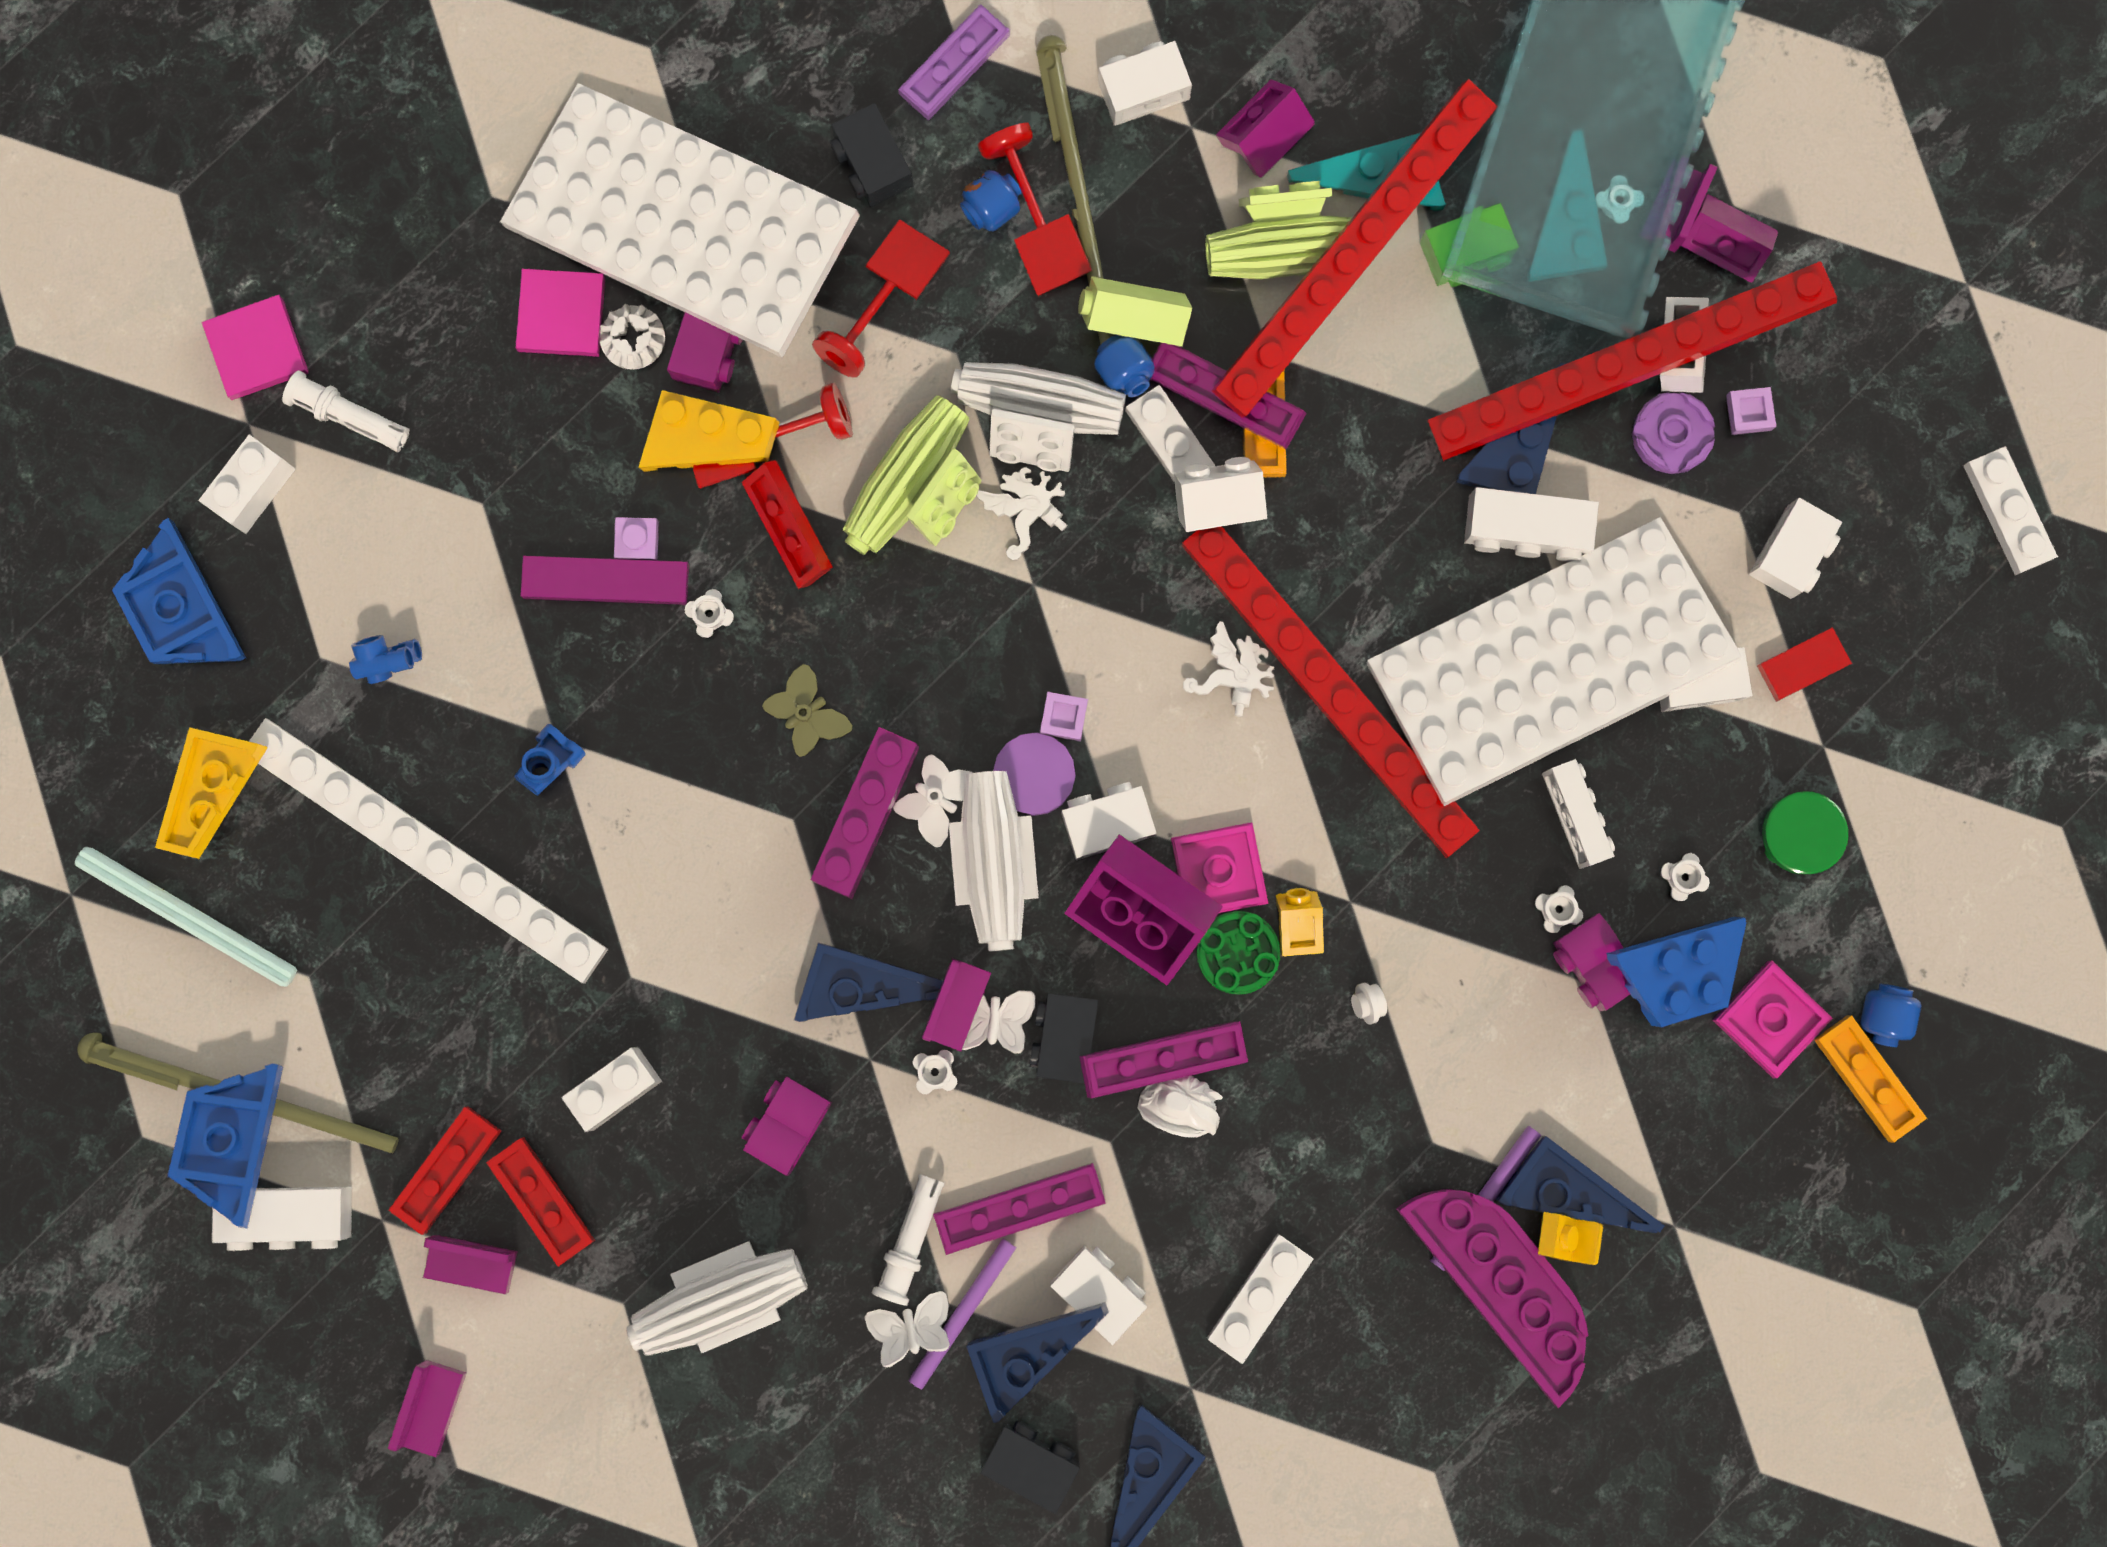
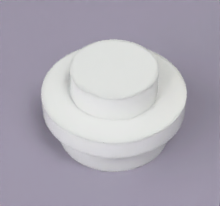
(1369, 1002)

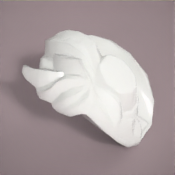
(1181, 1107)

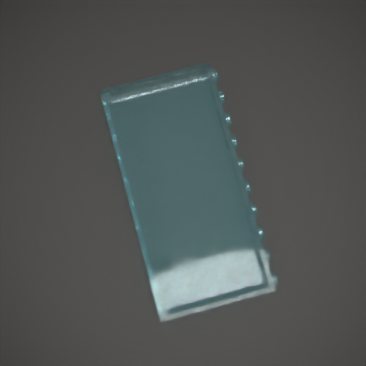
(1591, 155)

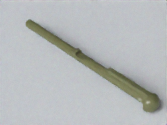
(1062, 127)
(94, 1051)

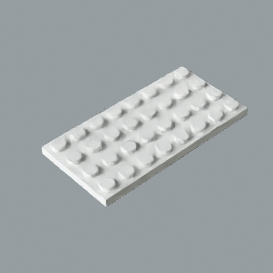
(680, 219)
(1553, 661)

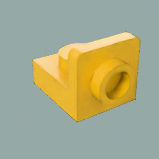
(1300, 922)
(1570, 1239)

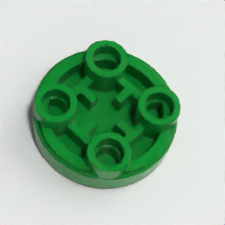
(1805, 833)
(1238, 953)

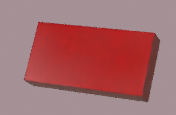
(1804, 664)

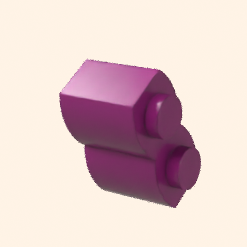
(1584, 954)
(786, 1125)

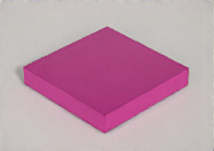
(560, 312)
(254, 347)
(1222, 865)
(1772, 1019)

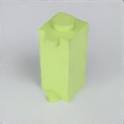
(1135, 311)

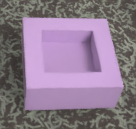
(1751, 410)
(636, 538)
(1063, 716)

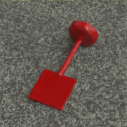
(1053, 249)
(905, 261)
(833, 412)

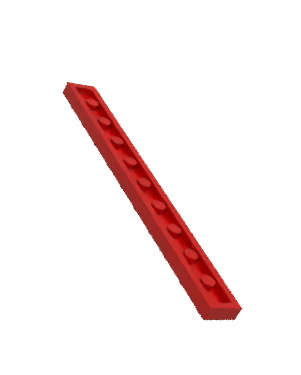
(1354, 249)
(1633, 360)
(1329, 687)

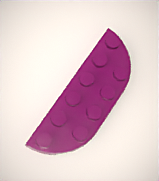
(1506, 1284)

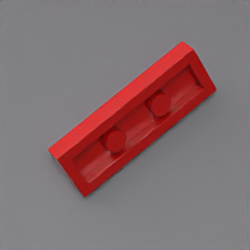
(787, 524)
(445, 1170)
(540, 1201)

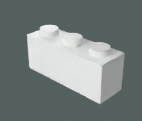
(1531, 524)
(290, 1216)

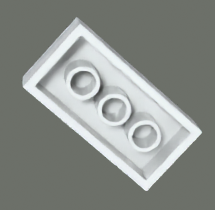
(1578, 814)

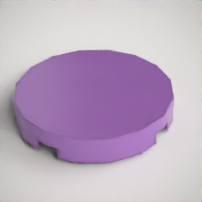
(1673, 432)
(1038, 772)

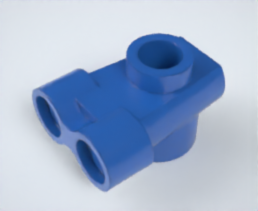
(378, 662)
(553, 753)

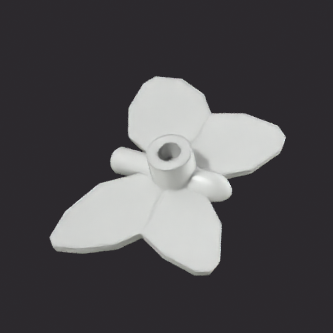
(931, 799)
(1002, 1022)
(916, 1332)

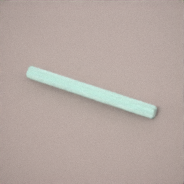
(186, 916)

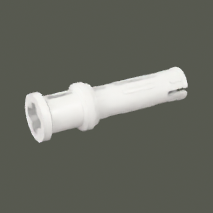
(328, 404)
(903, 1260)

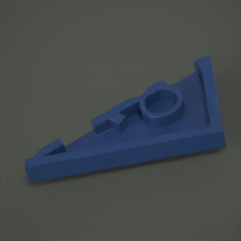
(1511, 461)
(851, 982)
(1562, 1185)
(1020, 1357)
(1154, 1474)

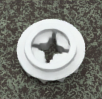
(648, 345)

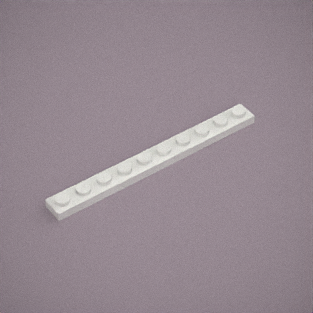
(428, 852)

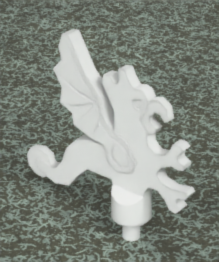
(1033, 503)
(1240, 674)

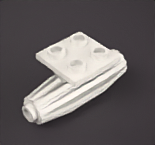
(1037, 410)
(993, 859)
(718, 1300)

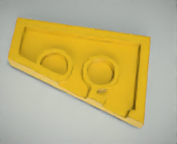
(705, 432)
(204, 789)

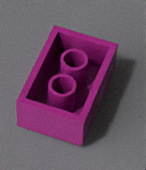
(1143, 910)

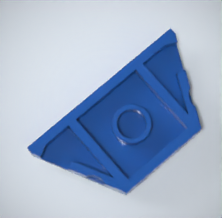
(173, 605)
(1683, 971)
(225, 1141)

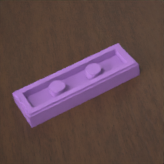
(954, 62)

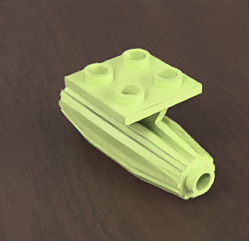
(1283, 237)
(916, 481)

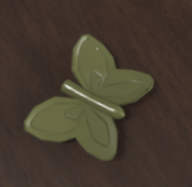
(803, 715)

